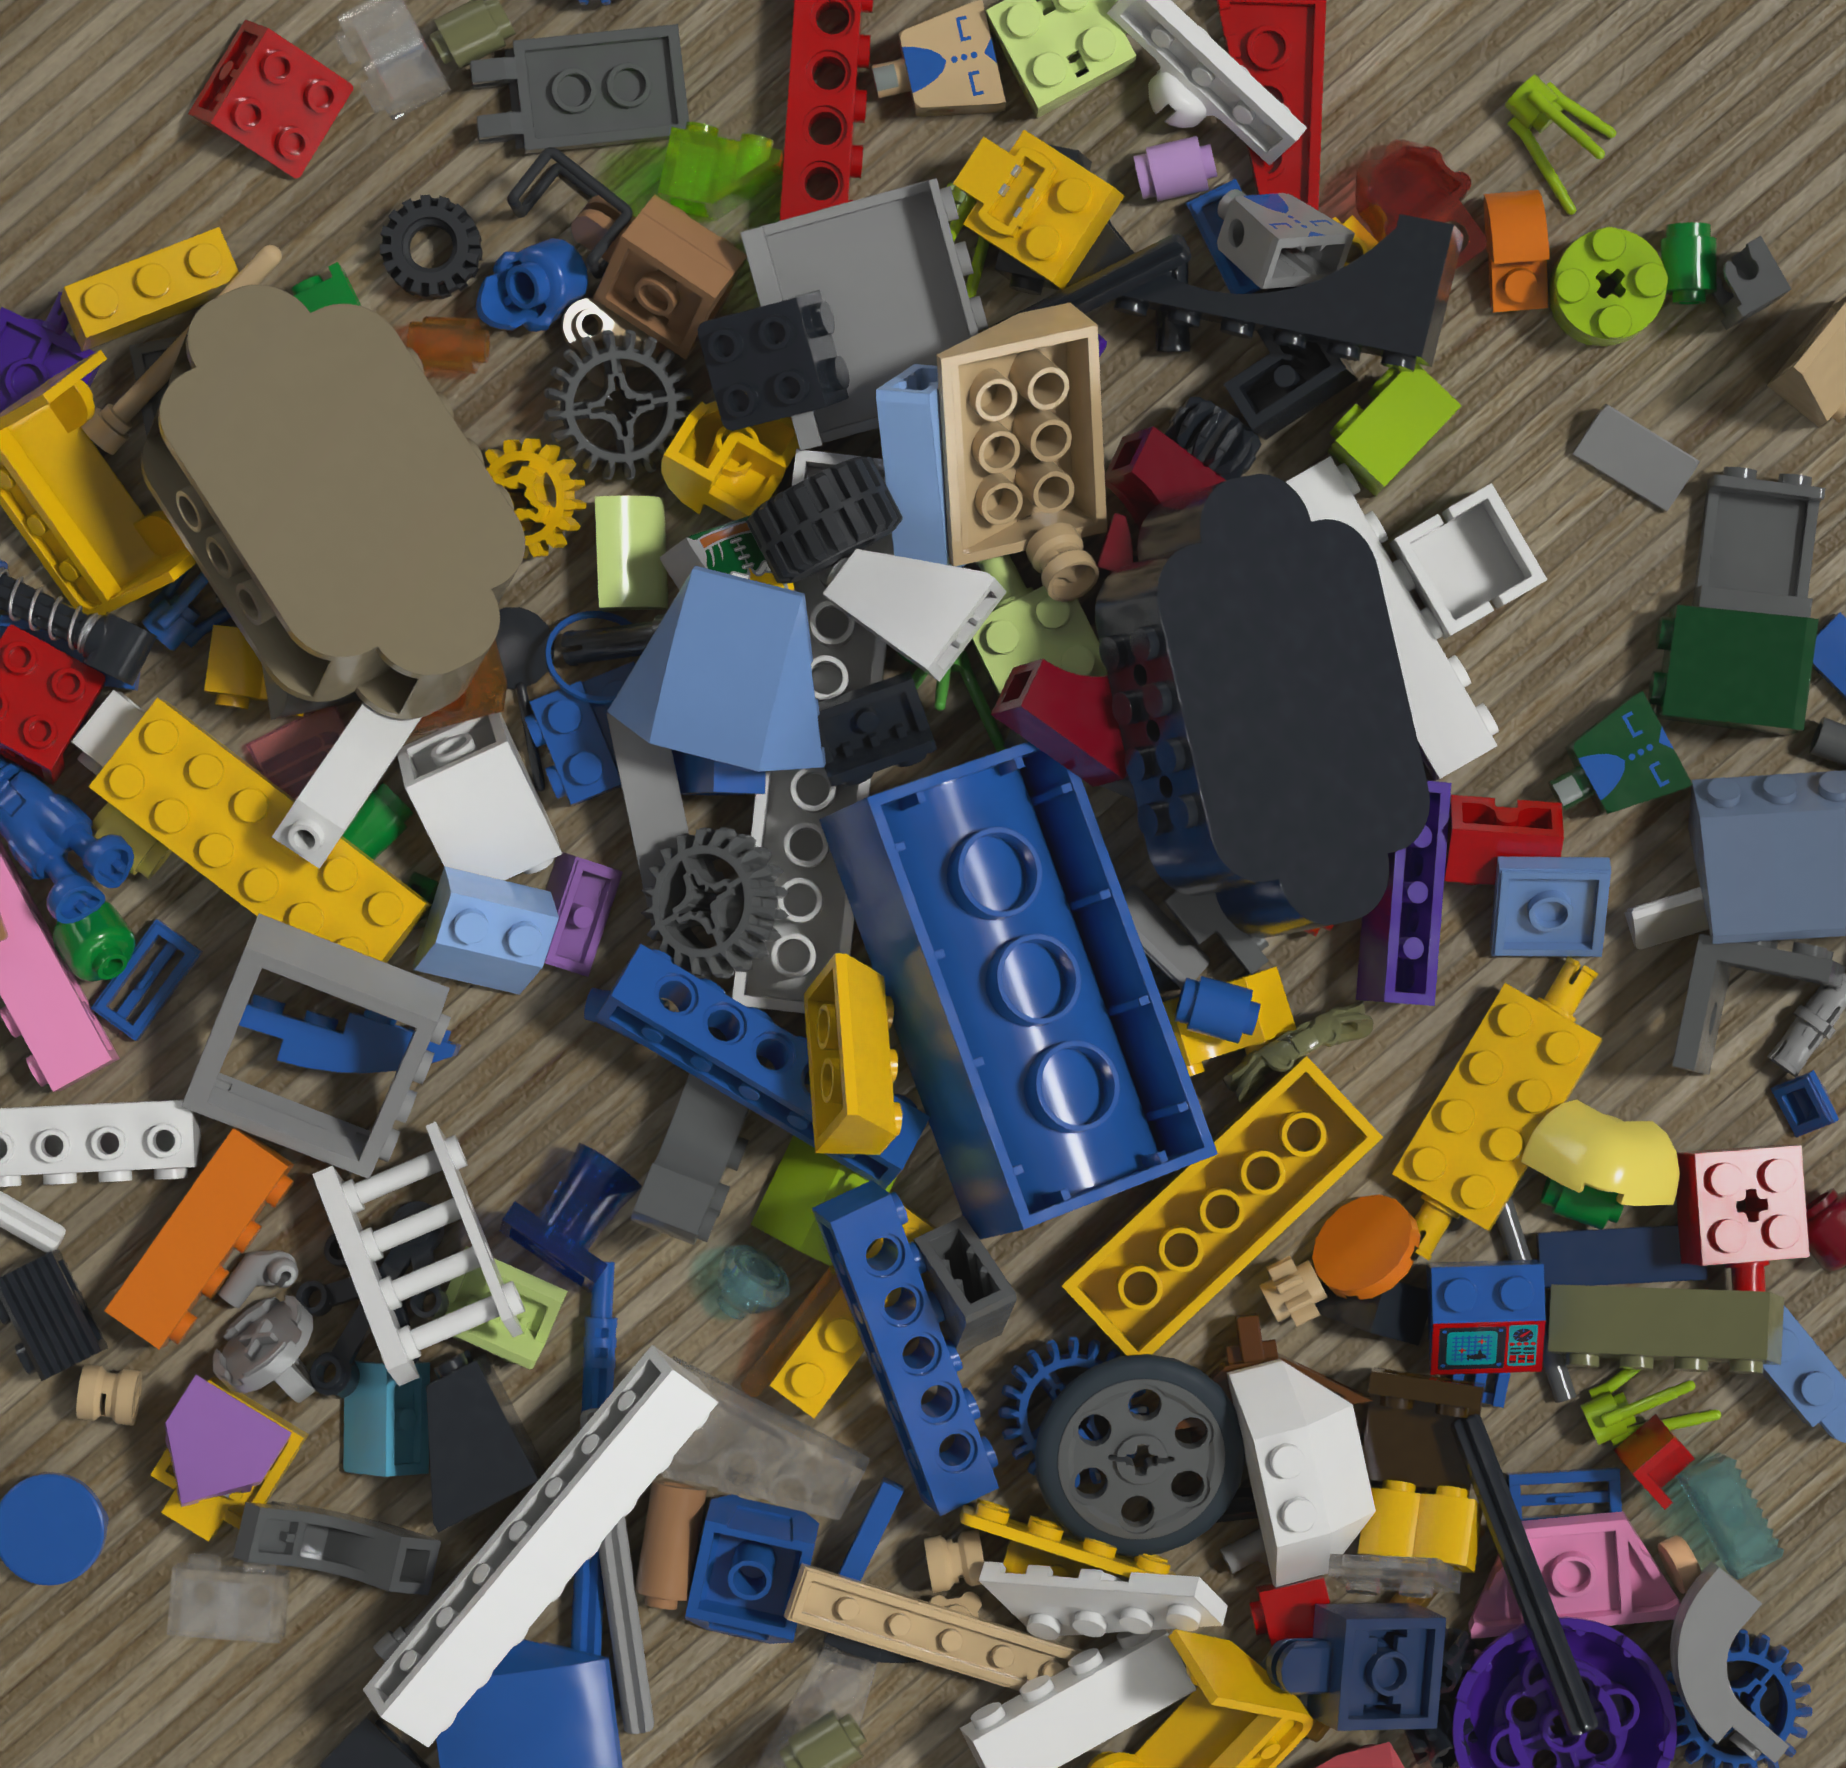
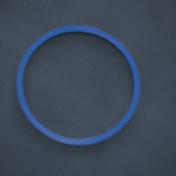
(564, 686)

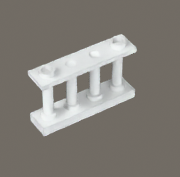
(364, 1247)

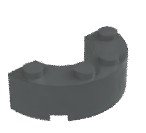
(684, 1182)

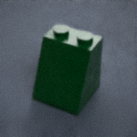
(1734, 669)

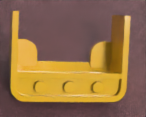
(75, 505)
(1227, 1722)

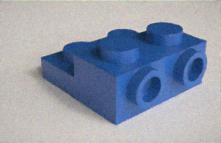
(579, 737)

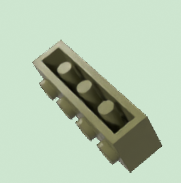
(1667, 1326)

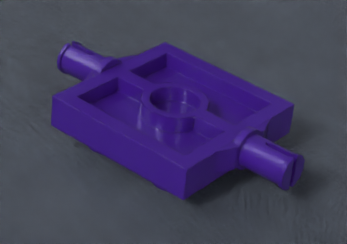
(35, 352)

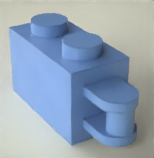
(1809, 1381)

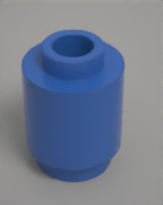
(1217, 1009)

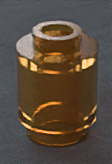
(449, 344)

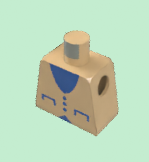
(946, 65)

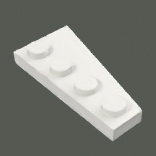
(1102, 1602)

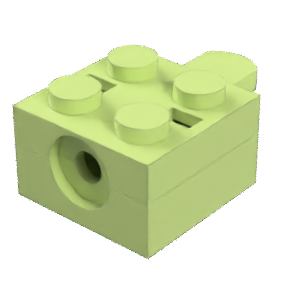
(1054, 42)

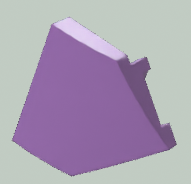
(219, 1443)

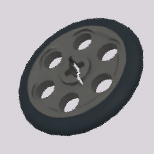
(1106, 1391)

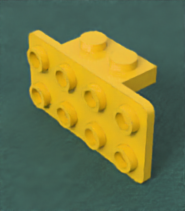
(1044, 1544)

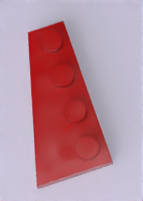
(1285, 53)

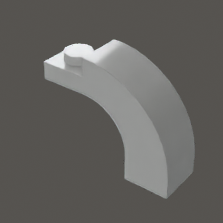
(1699, 1651)

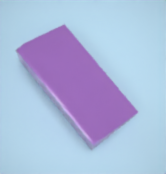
(583, 901)

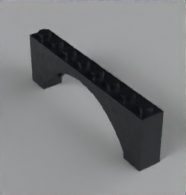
(1378, 305)

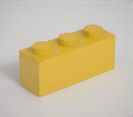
(148, 289)

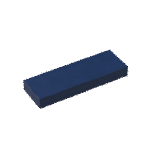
(1614, 1256)

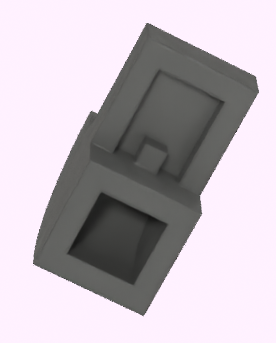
(1203, 917)

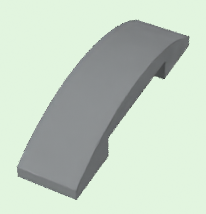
(650, 798)

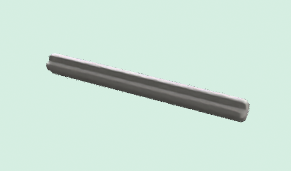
(624, 1625)

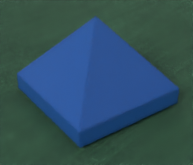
(1805, 1103)

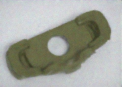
(1328, 1029)

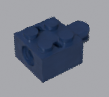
(1366, 1666)

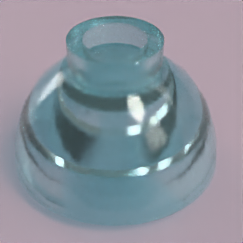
(750, 1282)

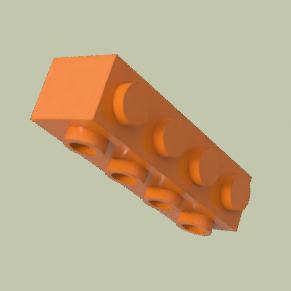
(199, 1239)

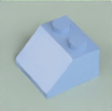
(486, 931)

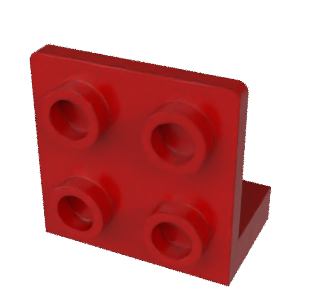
(272, 98)
(41, 702)

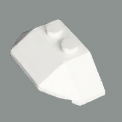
(1301, 1467)

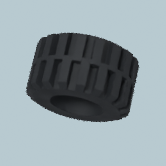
(824, 519)

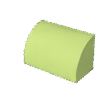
(629, 553)

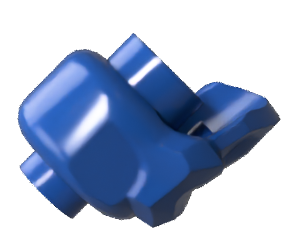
(532, 286)

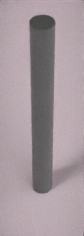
(1517, 1249)

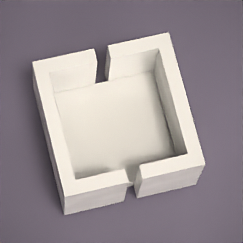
(1468, 560)

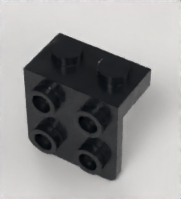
(774, 361)

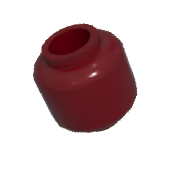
(1828, 1229)

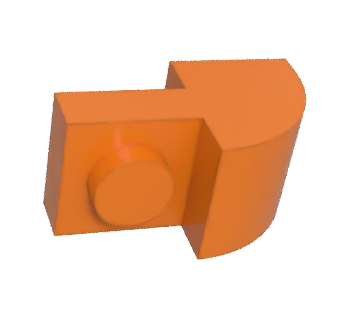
(1516, 250)

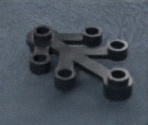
(417, 1251)

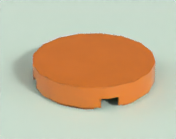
(1366, 1247)

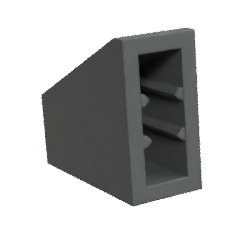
(966, 1283)

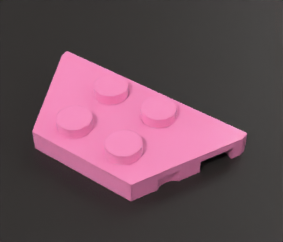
(1592, 1572)

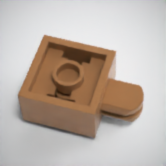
(661, 269)

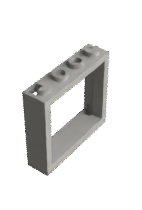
(345, 976)

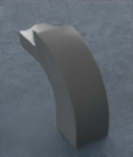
(338, 1545)

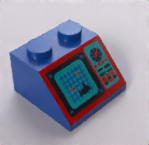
(1485, 1316)

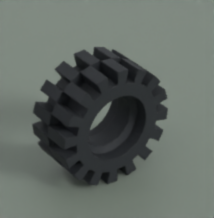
(431, 213)

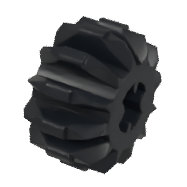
(1214, 437)

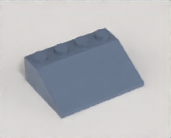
(1771, 855)

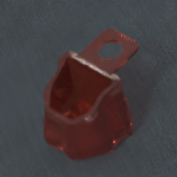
(1418, 184)

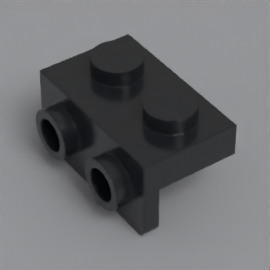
(874, 730)

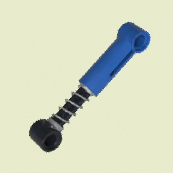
(103, 640)

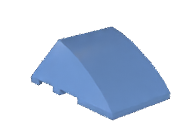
(728, 677)

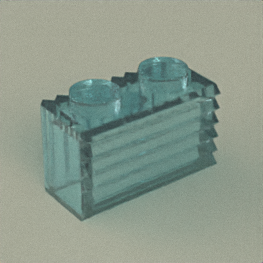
(1730, 1515)

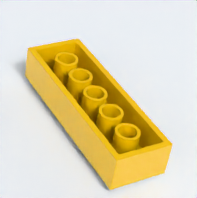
(222, 823)
(1221, 1210)

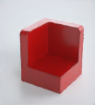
(1654, 1457)

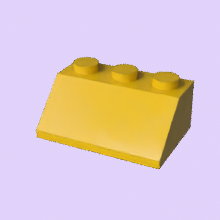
(851, 1059)

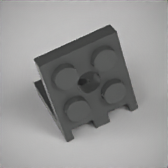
(1710, 983)

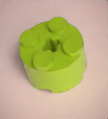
(1639, 285)

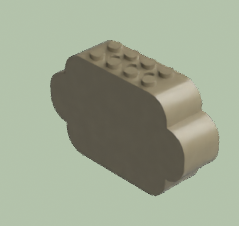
(332, 502)

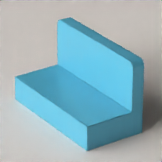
(387, 1423)

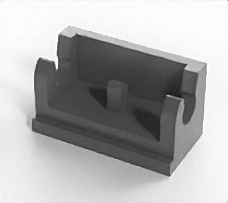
(1754, 283)

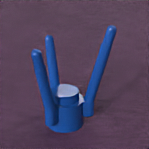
(174, 616)

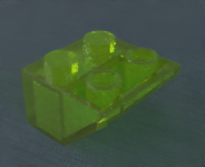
(716, 174)

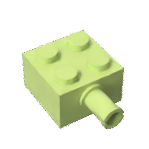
(1033, 627)

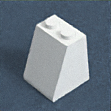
(478, 800)

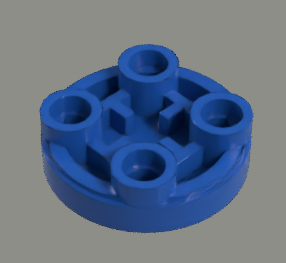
(51, 1528)

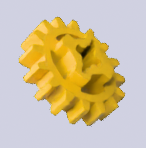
(546, 488)

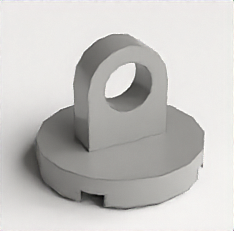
(266, 1349)

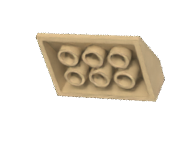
(1022, 433)

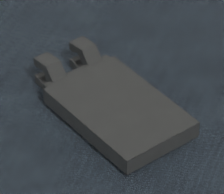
(586, 89)

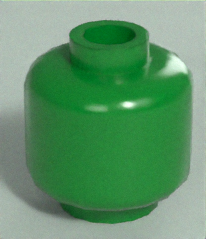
(95, 945)

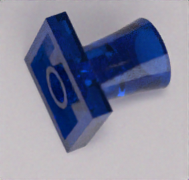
(574, 1216)

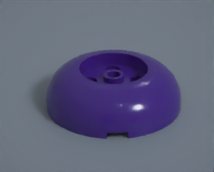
(1622, 1687)

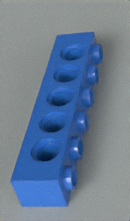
(733, 1064)
(848, 1228)

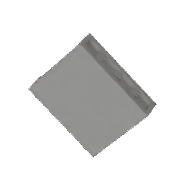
(890, 285)

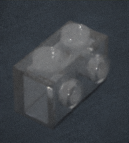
(228, 1600)

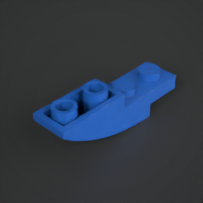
(366, 1046)

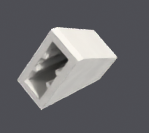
(914, 604)

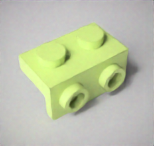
(541, 1305)

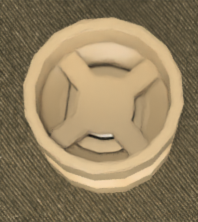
(1059, 553)
(109, 1394)
(953, 1561)

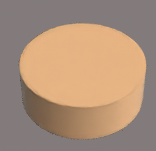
(1679, 1562)

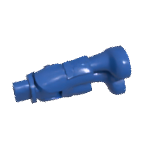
(41, 833)

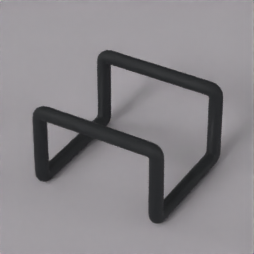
(581, 180)

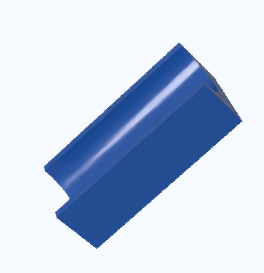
(1018, 988)

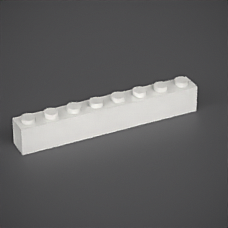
(540, 1546)

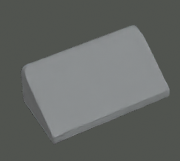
(1635, 457)
(1163, 940)

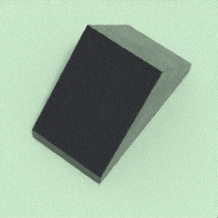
(1393, 1314)

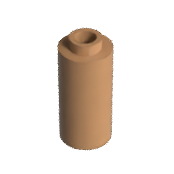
(670, 1543)

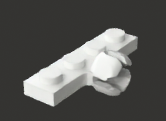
(1204, 79)

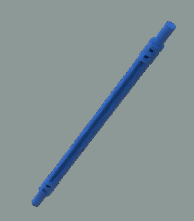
(598, 1384)

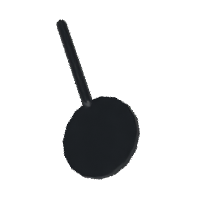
(522, 652)

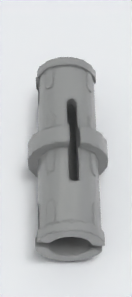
(1809, 1028)

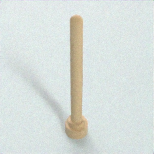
(110, 425)

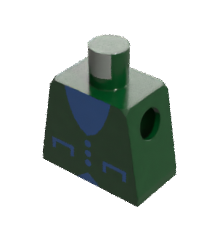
(1621, 761)

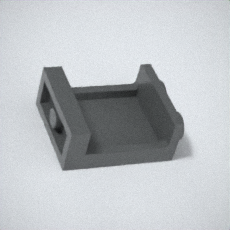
(1757, 543)

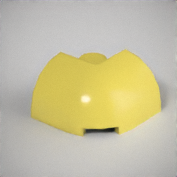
(1605, 1153)

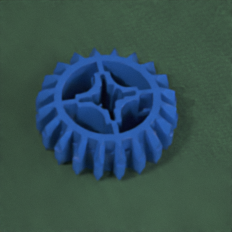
(1045, 1372)
(1755, 1687)

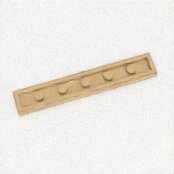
(922, 1629)

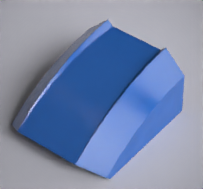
(749, 1568)

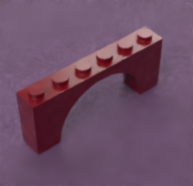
(1070, 712)

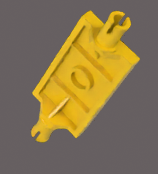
(1499, 1092)

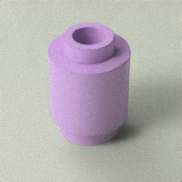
(1175, 169)

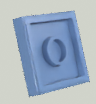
(1550, 906)

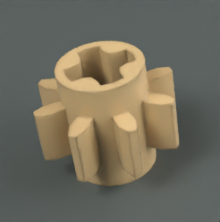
(1293, 1291)

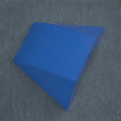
(538, 1712)

